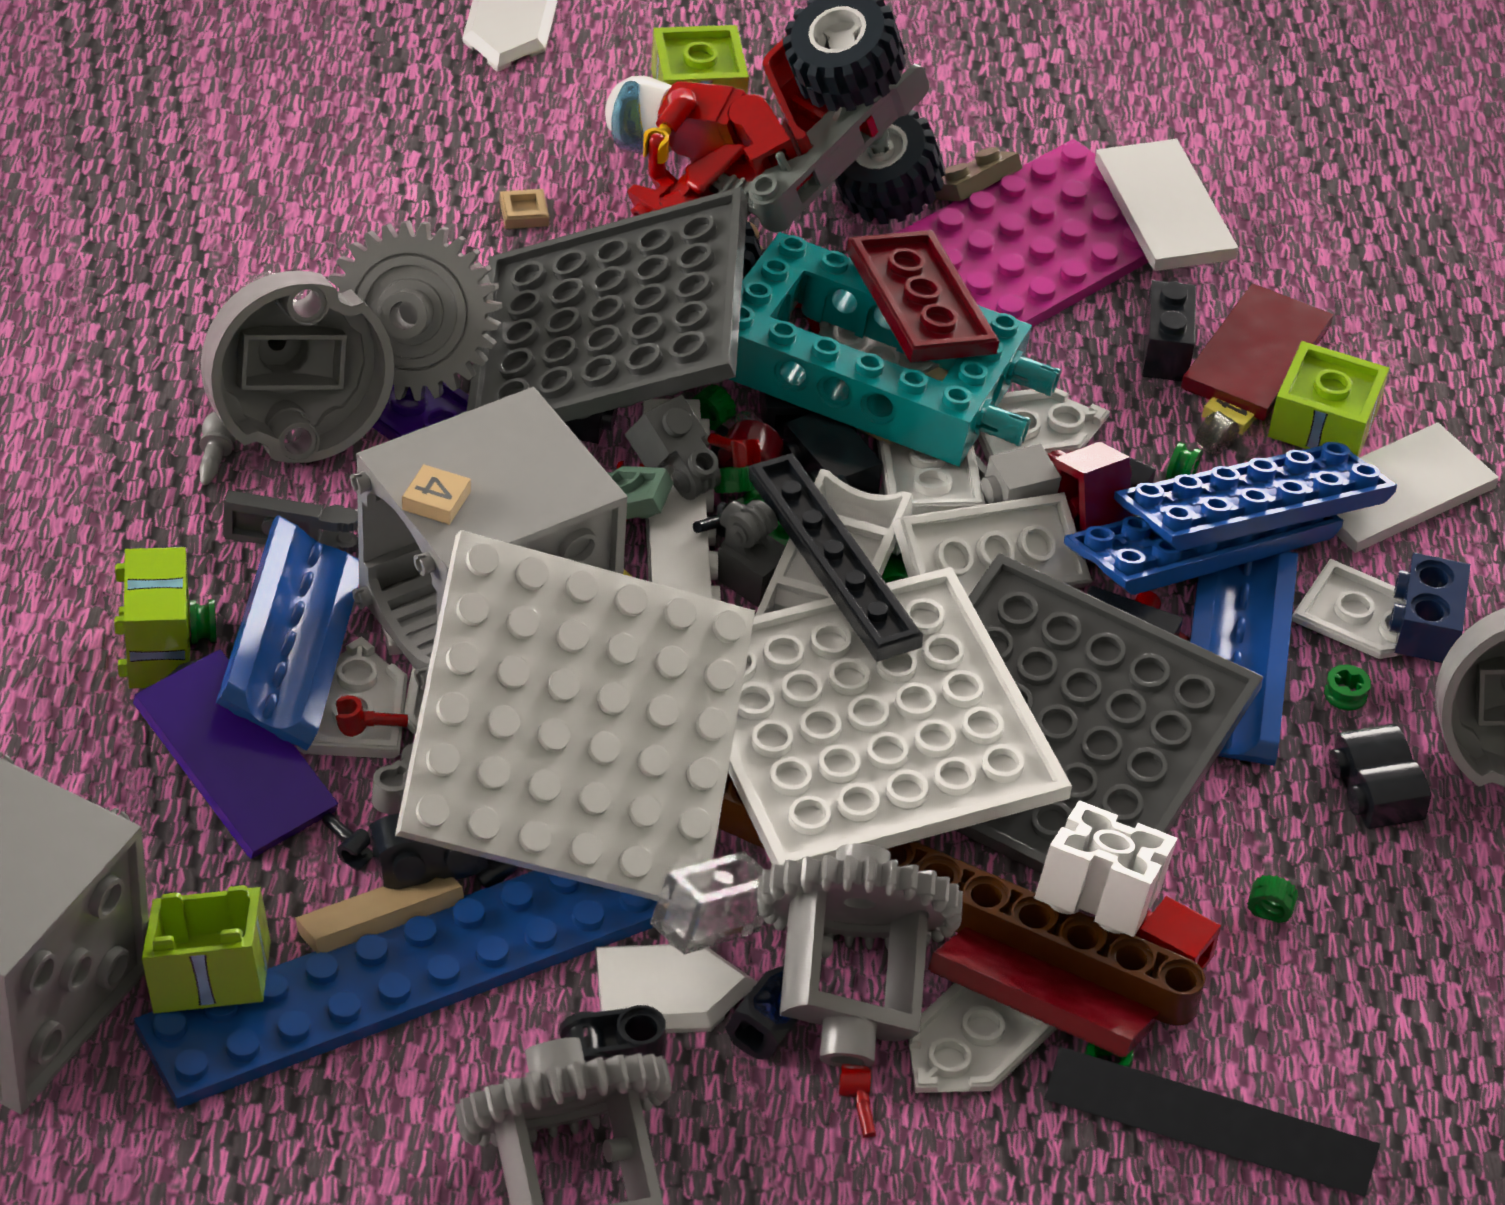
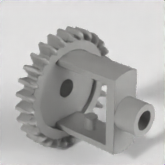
(428, 302)
(864, 898)
(562, 1092)

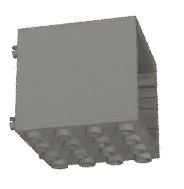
(527, 489)
(67, 925)

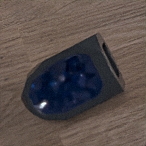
(757, 1021)

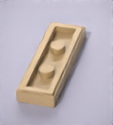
(375, 913)

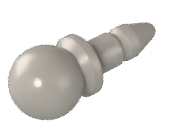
(215, 444)

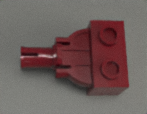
(1090, 483)

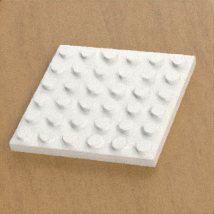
(574, 719)
(889, 747)

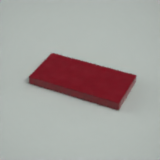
(922, 296)
(1255, 350)
(1043, 991)

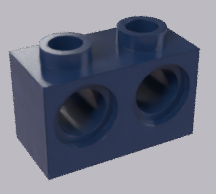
(1430, 607)

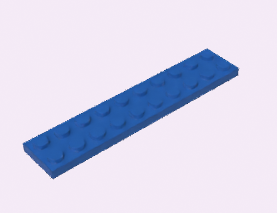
(387, 980)

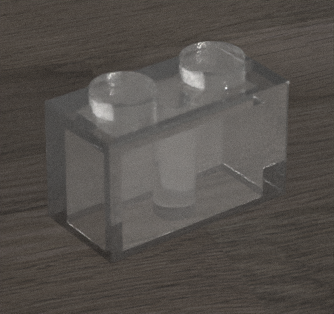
(709, 903)

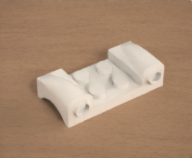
(868, 521)

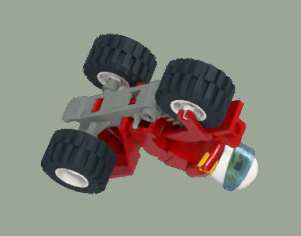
(842, 123)

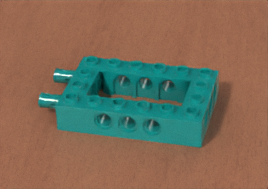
(861, 386)

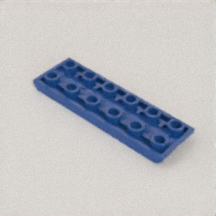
(1257, 495)
(1144, 561)
(1248, 620)
(290, 634)

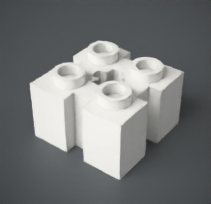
(1105, 869)

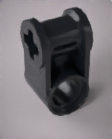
(618, 1032)

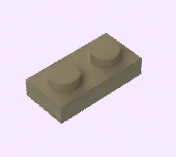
(986, 169)

